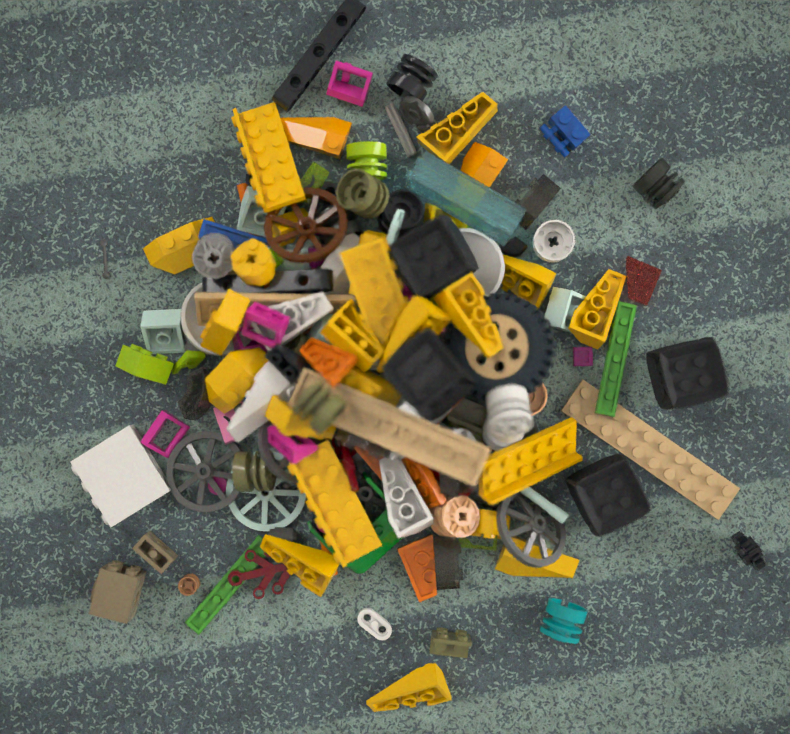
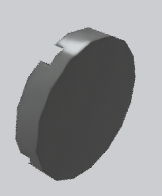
(416, 111)

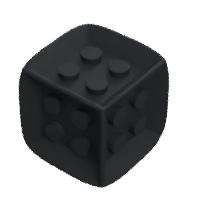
(433, 256)
(687, 373)
(428, 375)
(608, 495)

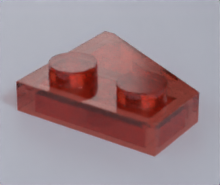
(640, 280)

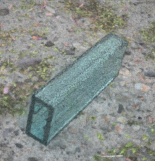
(464, 198)

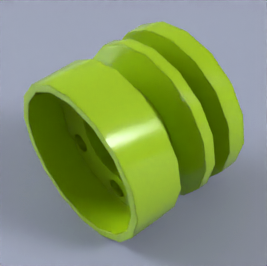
(366, 158)

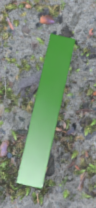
(615, 359)
(223, 590)

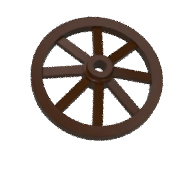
(307, 223)

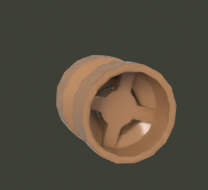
(189, 584)

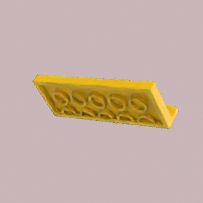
(268, 157)
(375, 287)
(529, 461)
(335, 505)

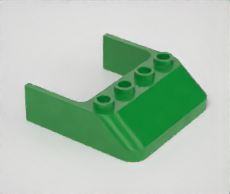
(382, 528)

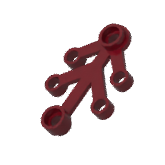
(267, 571)

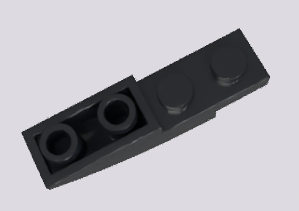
(288, 362)

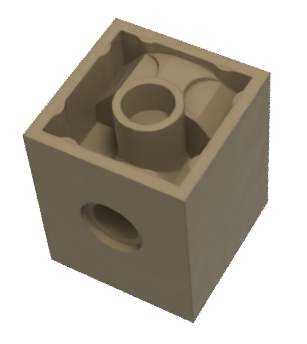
(117, 591)

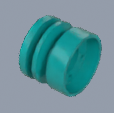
(562, 623)

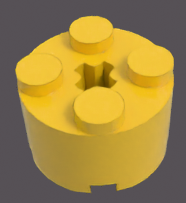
(254, 263)
(488, 524)

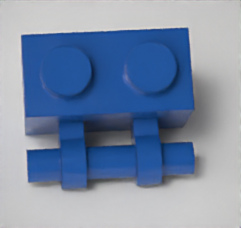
(568, 128)

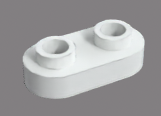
(374, 623)

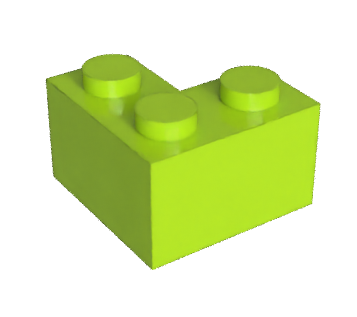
(143, 364)

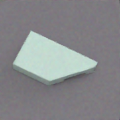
(395, 227)

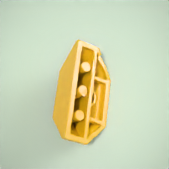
(175, 249)
(233, 377)
(371, 385)

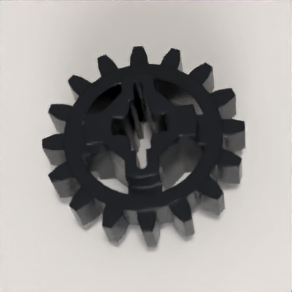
(748, 550)

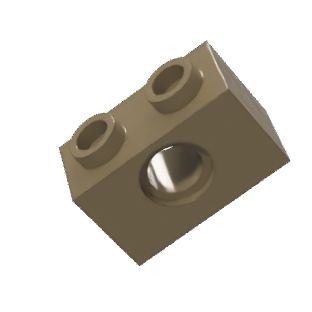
(155, 552)

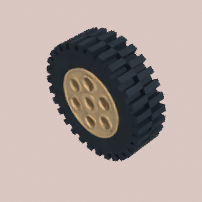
(533, 342)

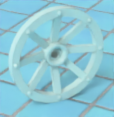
(263, 526)

